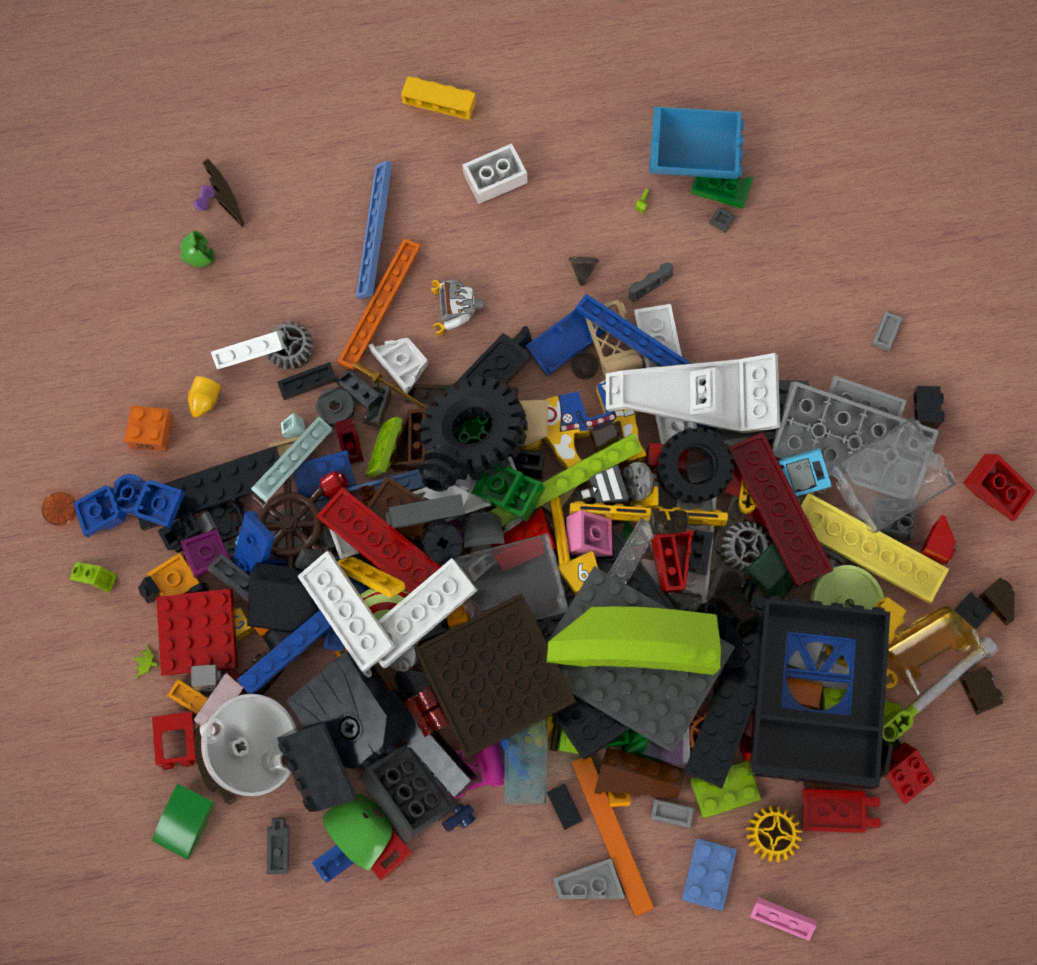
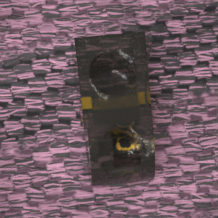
(668, 522)

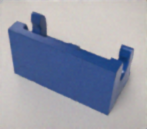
(332, 863)

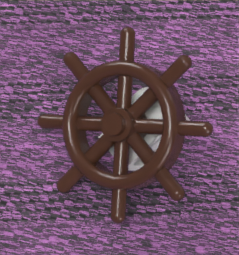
(291, 522)

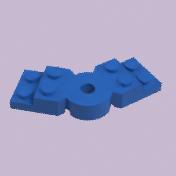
(109, 506)

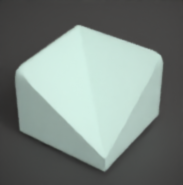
(292, 426)

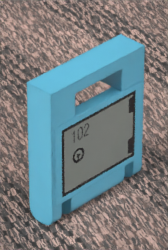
(801, 472)

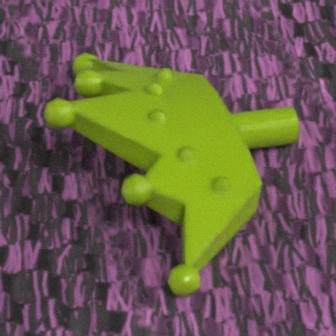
(145, 661)

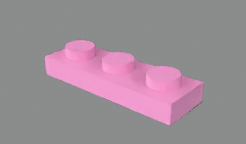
(783, 919)

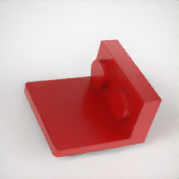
(908, 772)

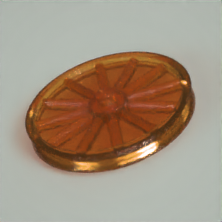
(58, 508)

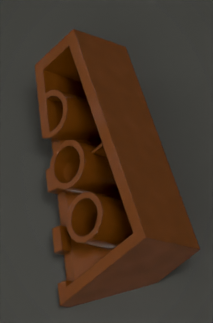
(638, 775)

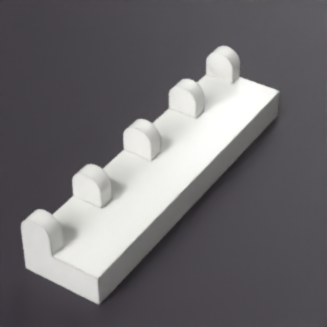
(248, 349)

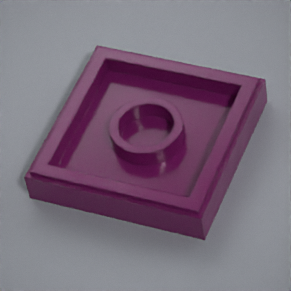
(203, 550)

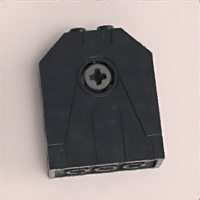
(355, 708)

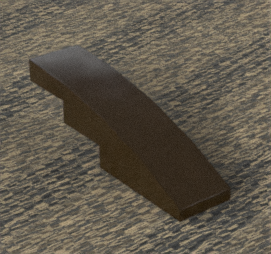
(224, 196)

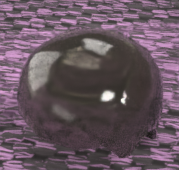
(584, 365)

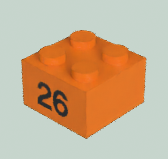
(148, 428)

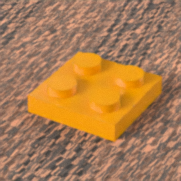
(173, 576)

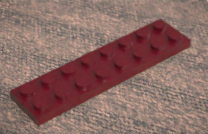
(780, 510)

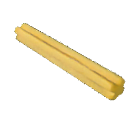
(560, 532)

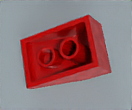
(999, 486)

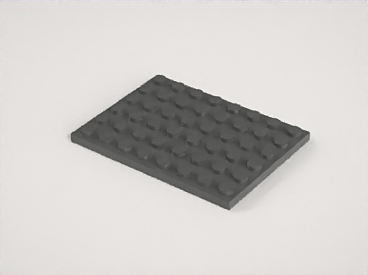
(646, 700)

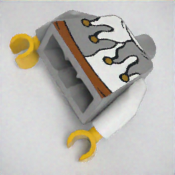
(456, 304)

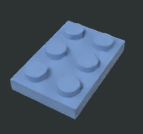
(709, 874)

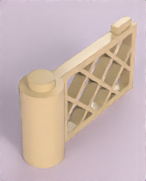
(616, 362)

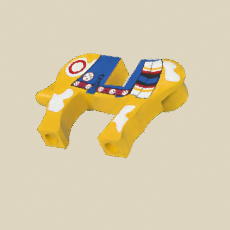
(569, 421)

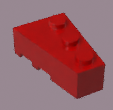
(537, 525)
(672, 559)

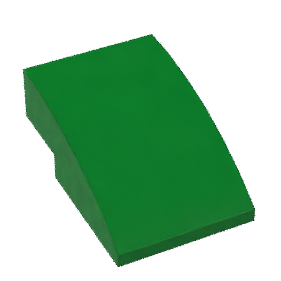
(510, 491)
(183, 821)

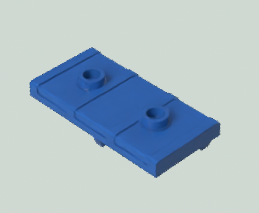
(561, 342)
(253, 543)

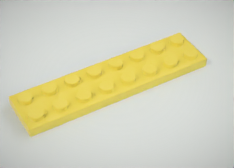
(874, 550)

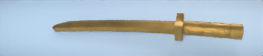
(377, 377)

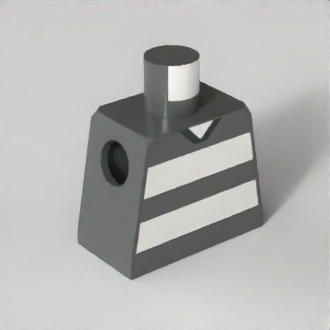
(606, 488)

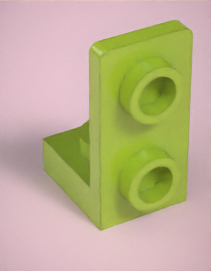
(93, 575)

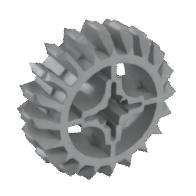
(303, 343)
(738, 547)

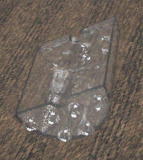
(892, 476)
(514, 569)

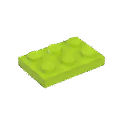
(384, 447)
(737, 792)

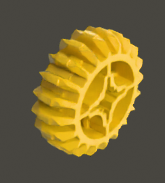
(775, 824)

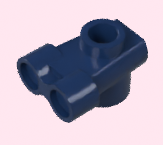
(462, 816)

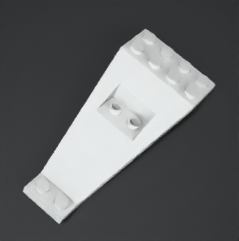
(738, 393)

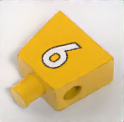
(578, 570)

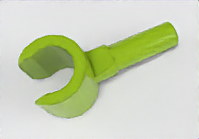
(640, 204)

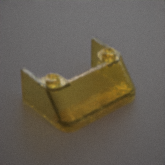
(929, 639)

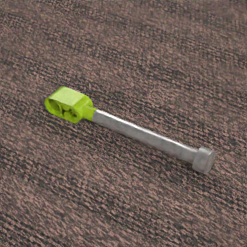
(906, 716)

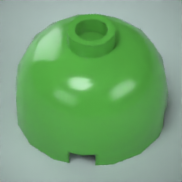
(195, 251)

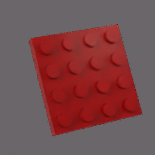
(196, 631)

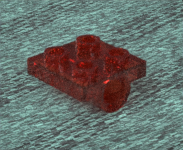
(427, 711)

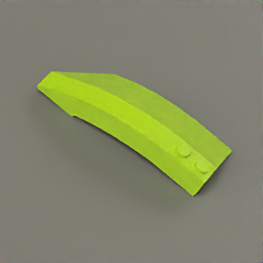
(640, 639)

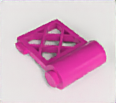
(490, 768)

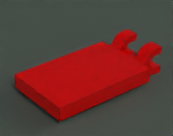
(838, 811)

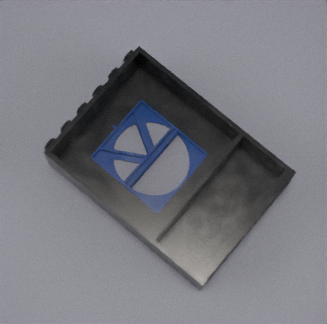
(831, 744)

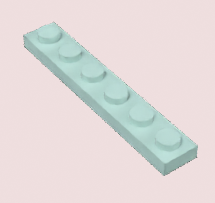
(291, 459)

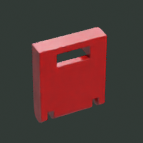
(395, 843)

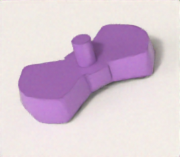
(201, 203)

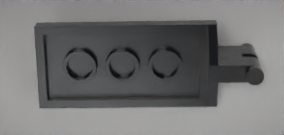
(501, 359)

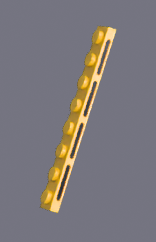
(634, 513)

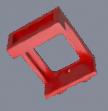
(169, 723)

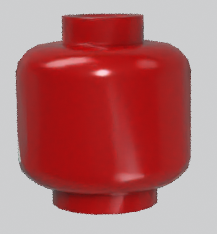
(333, 483)

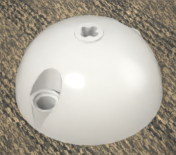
(254, 725)

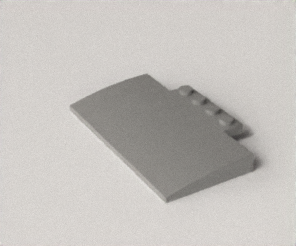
(836, 420)

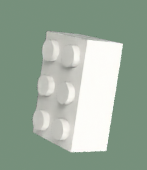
(495, 173)

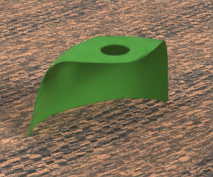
(358, 836)

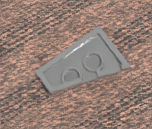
(590, 882)

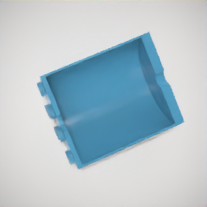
(696, 143)

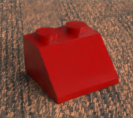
(939, 542)

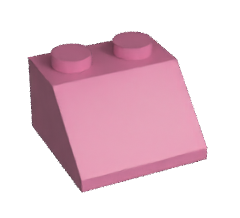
(589, 533)

